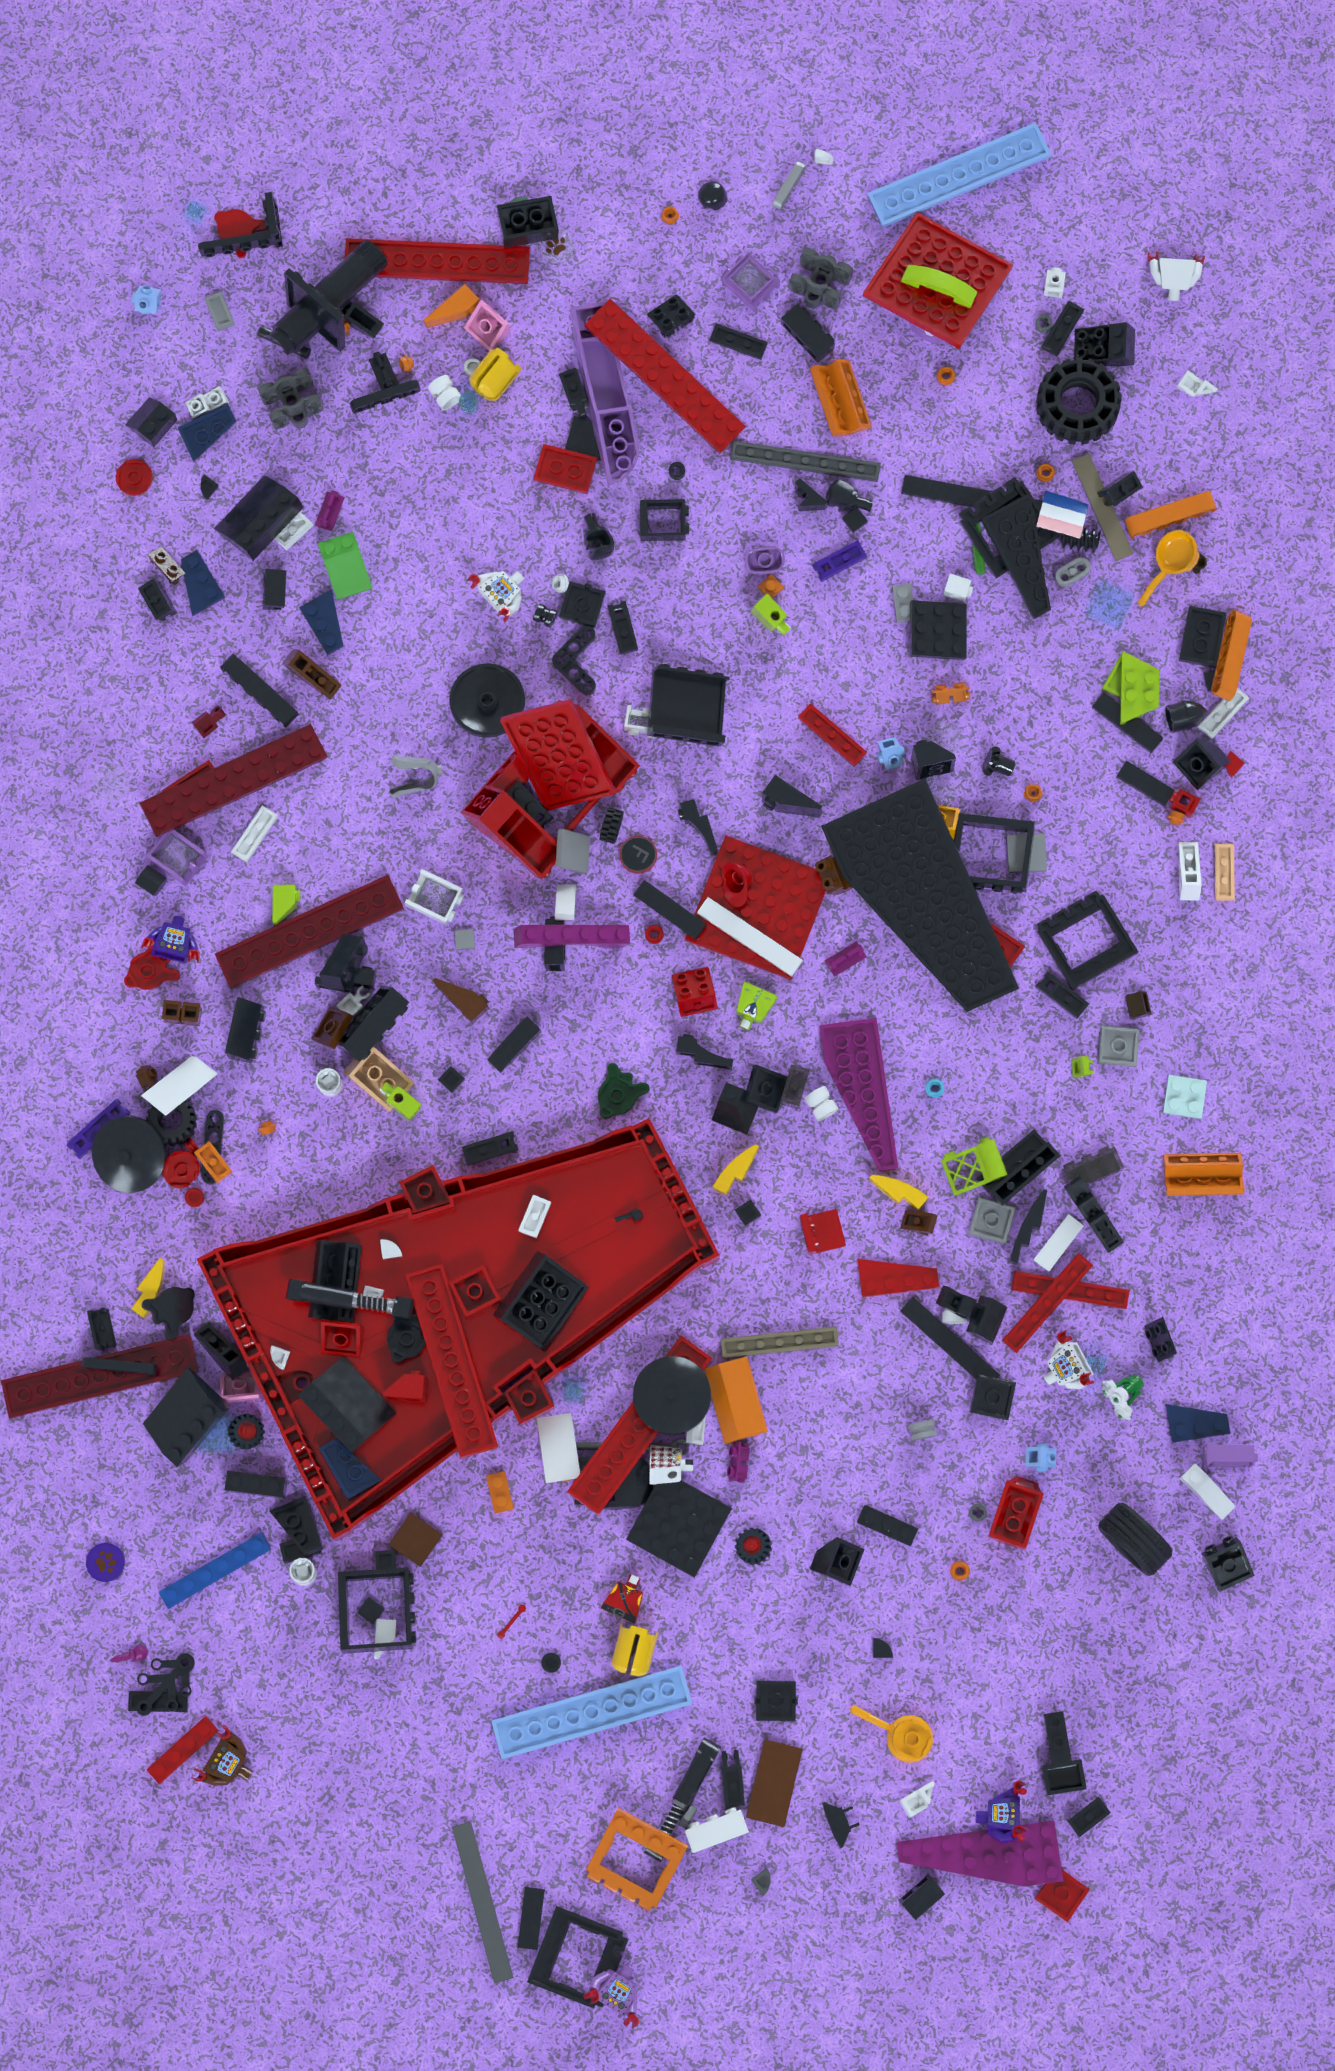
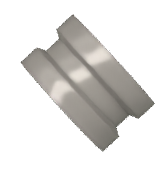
(922, 1430)

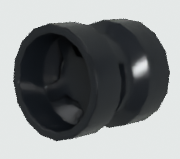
(545, 615)

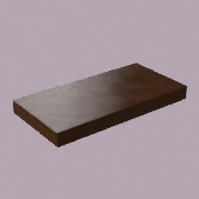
(774, 1783)

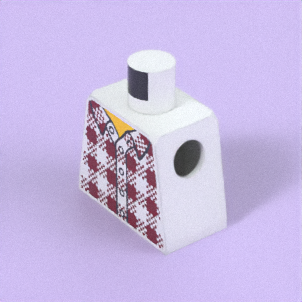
(667, 1464)

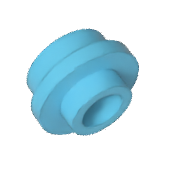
(930, 1083)

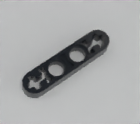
(385, 396)
(218, 1145)
(119, 1366)

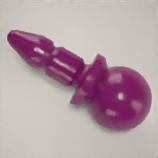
(138, 1653)

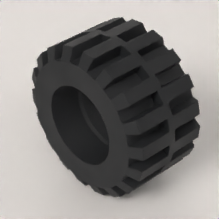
(183, 1131)

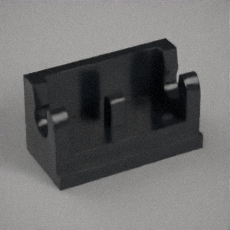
(1120, 489)
(274, 589)
(157, 599)
(101, 1329)
(921, 1897)

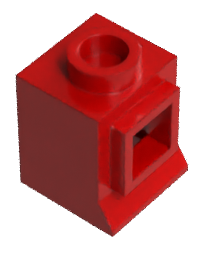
(1186, 810)

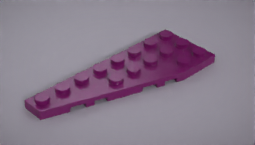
(857, 1069)
(982, 1856)

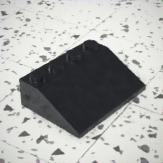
(259, 517)
(372, 1022)
(541, 1300)
(347, 1405)
(185, 1417)

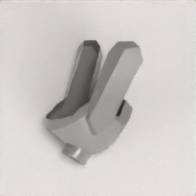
(413, 763)

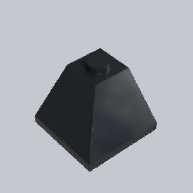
(1201, 762)
(733, 1111)
(837, 1560)

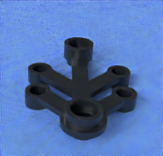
(167, 1681)

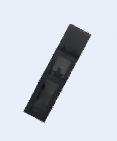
(670, 910)
(1093, 1214)
(1032, 1221)

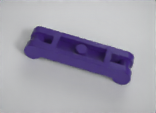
(89, 1132)

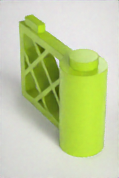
(988, 1160)

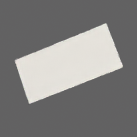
(179, 1085)
(558, 1448)

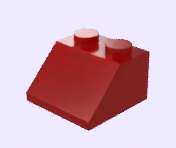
(408, 1388)

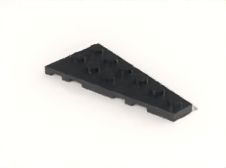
(1018, 545)

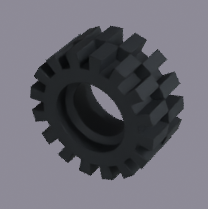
(611, 825)

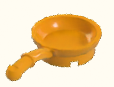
(1174, 555)
(907, 1737)

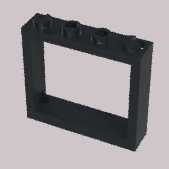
(1001, 824)
(410, 1618)

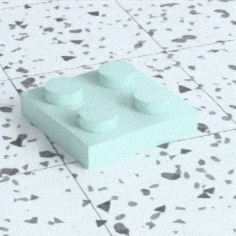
(1185, 1097)

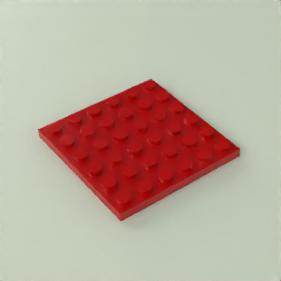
(941, 249)
(779, 903)

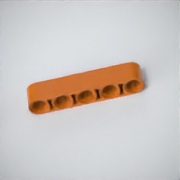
(1170, 513)
(1231, 655)

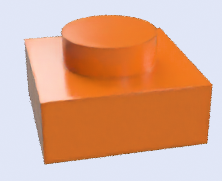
(770, 586)

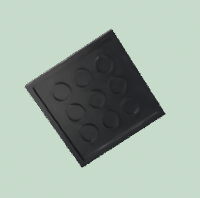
(679, 1525)

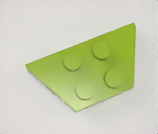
(1138, 688)

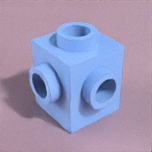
(147, 300)
(890, 753)
(1041, 1457)

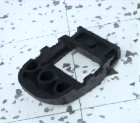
(633, 1490)

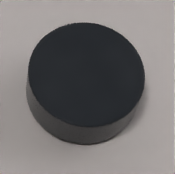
(551, 1662)

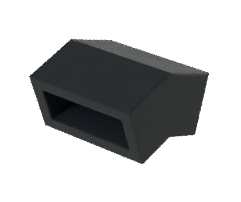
(151, 880)

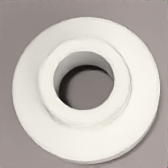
(560, 583)

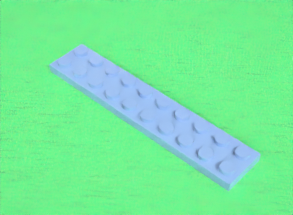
(959, 175)
(591, 1712)

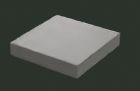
(1016, 850)
(572, 851)
(1118, 1046)
(992, 1220)

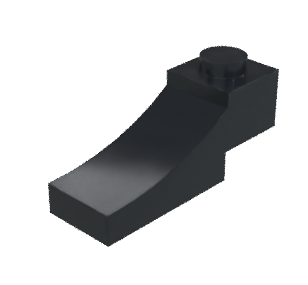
(689, 813)
(363, 977)
(689, 1047)

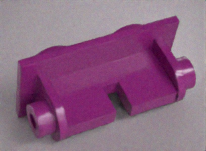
(329, 510)
(845, 958)
(738, 1453)

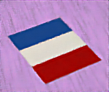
(1062, 514)

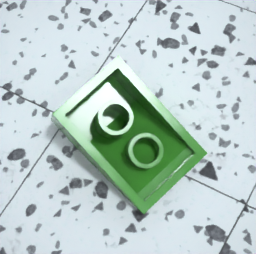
(345, 565)

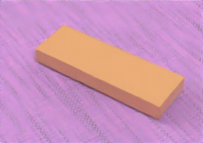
(1224, 872)

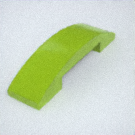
(941, 282)

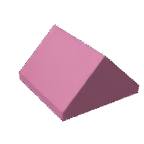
(487, 326)
(240, 1389)

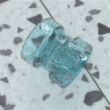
(471, 406)

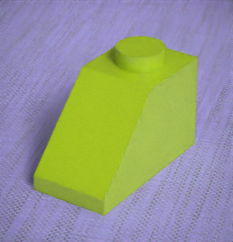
(284, 902)

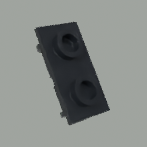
(383, 370)

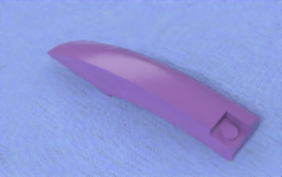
(606, 397)

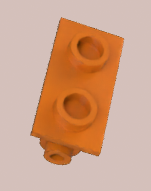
(958, 692)

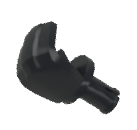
(846, 497)
(598, 538)

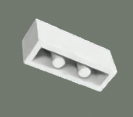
(716, 1830)

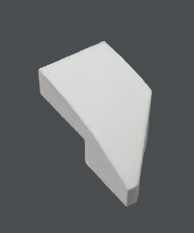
(1194, 386)
(384, 1633)
(917, 1800)

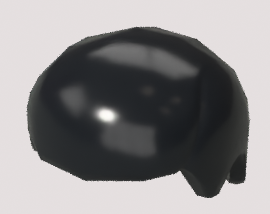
(712, 195)

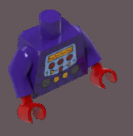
(172, 942)
(1004, 1815)

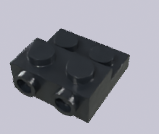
(1227, 1563)

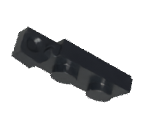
(574, 391)

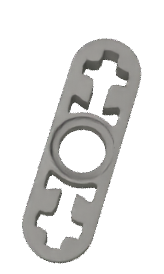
(791, 181)

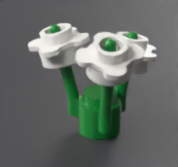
(1119, 1396)

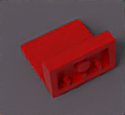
(694, 991)
(822, 1231)

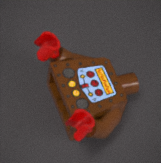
(225, 1762)

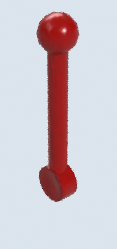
(501, 1634)

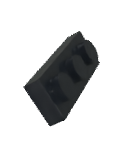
(887, 1525)

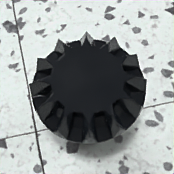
(997, 763)

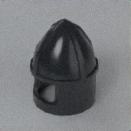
(1184, 715)

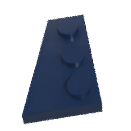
(206, 430)
(200, 584)
(324, 622)
(1195, 1423)
(347, 1470)

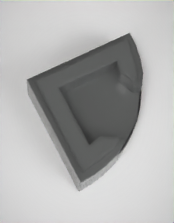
(762, 1881)

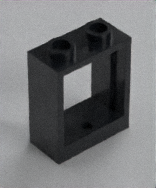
(646, 505)
(554, 955)

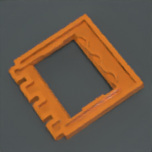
(648, 1837)

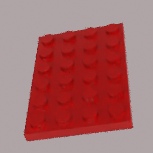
(558, 755)

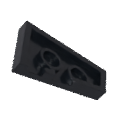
(300, 1525)

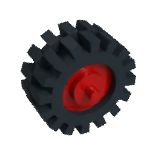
(246, 1431)
(753, 1546)

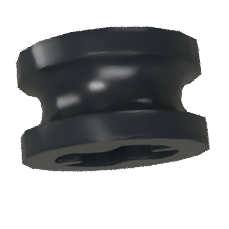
(682, 470)

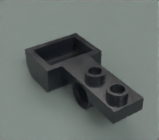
(983, 1316)
(1063, 1773)

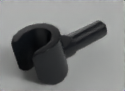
(635, 1214)

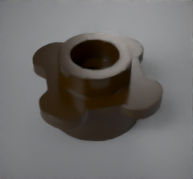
(1202, 562)

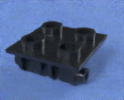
(671, 315)
(1160, 1339)

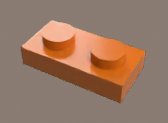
(213, 1162)
(499, 1492)

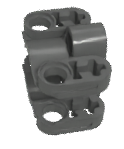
(814, 262)
(297, 382)

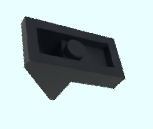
(812, 500)

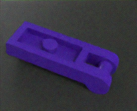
(840, 560)

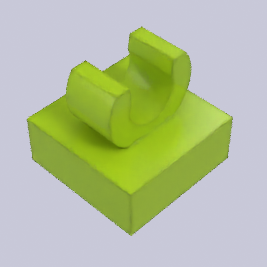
(1080, 1067)

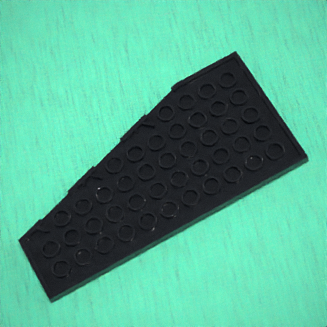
(917, 883)

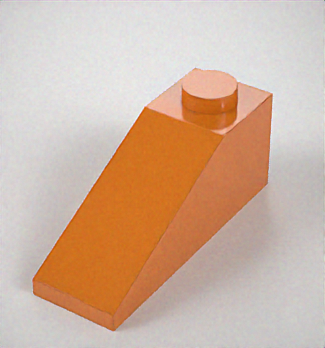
(456, 307)

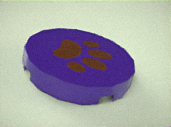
(105, 1562)

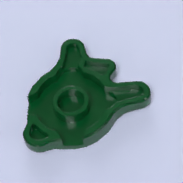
(618, 1093)

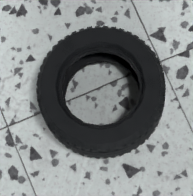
(1135, 1539)

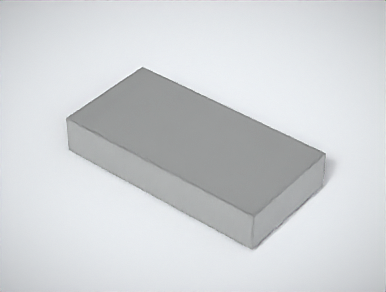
(219, 311)

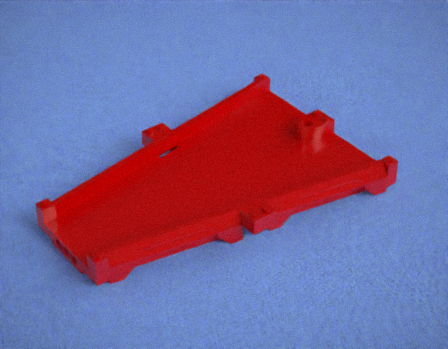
(475, 1234)

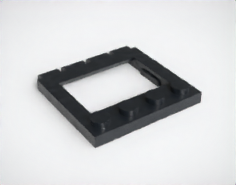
(983, 507)
(1101, 962)
(552, 1945)

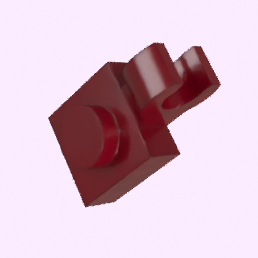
(207, 722)

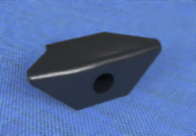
(838, 1822)

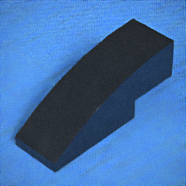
(362, 320)
(514, 1044)

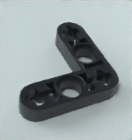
(570, 664)

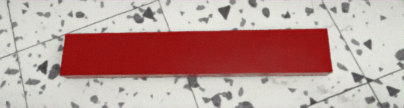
(1081, 1292)
(1047, 1302)

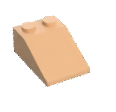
(374, 1073)

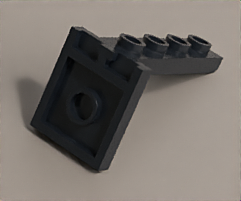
(247, 242)

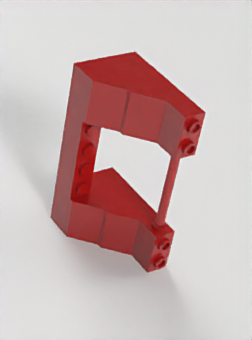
(513, 828)

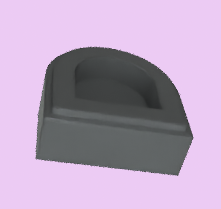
(688, 1816)

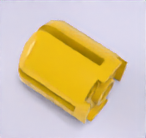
(494, 375)
(624, 1649)

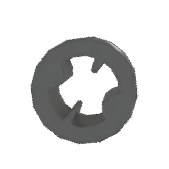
(1049, 323)
(973, 1517)

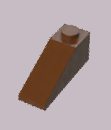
(311, 673)
(465, 1000)

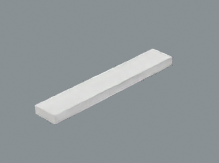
(749, 936)

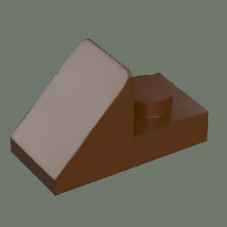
(919, 1222)

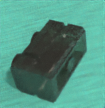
(794, 1087)

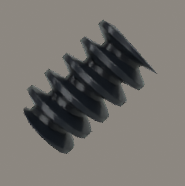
(1086, 540)

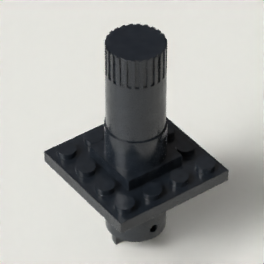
(320, 306)

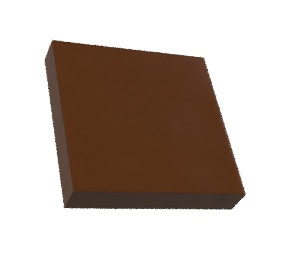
(332, 1027)
(415, 1539)

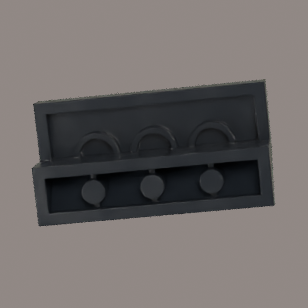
(1022, 1165)
(335, 1267)

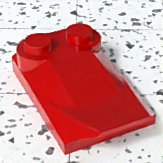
(1016, 1512)

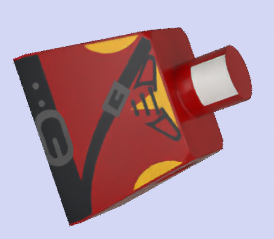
(624, 1600)

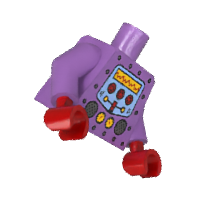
(616, 1993)

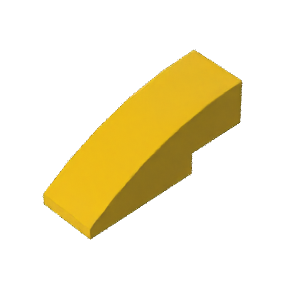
(735, 1170)
(899, 1190)
(150, 1287)

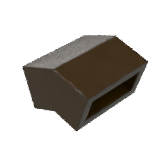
(1138, 1005)

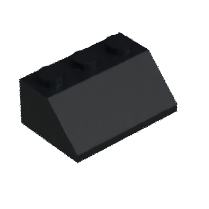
(527, 221)
(931, 760)
(245, 1031)

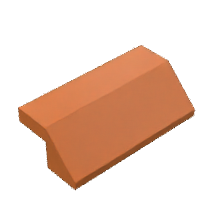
(840, 398)
(1203, 1174)
(736, 1400)

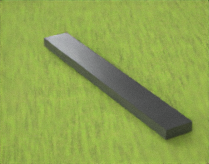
(805, 461)
(482, 1902)

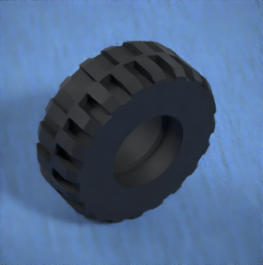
(1075, 426)

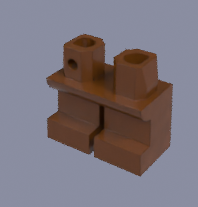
(831, 876)
(187, 1014)

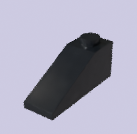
(221, 1351)

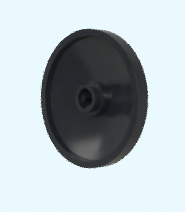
(483, 697)
(129, 1154)
(672, 1395)

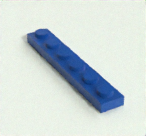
(214, 1570)

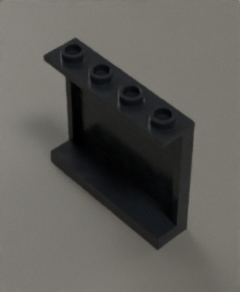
(687, 705)

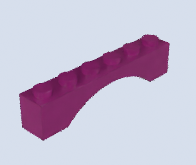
(556, 935)

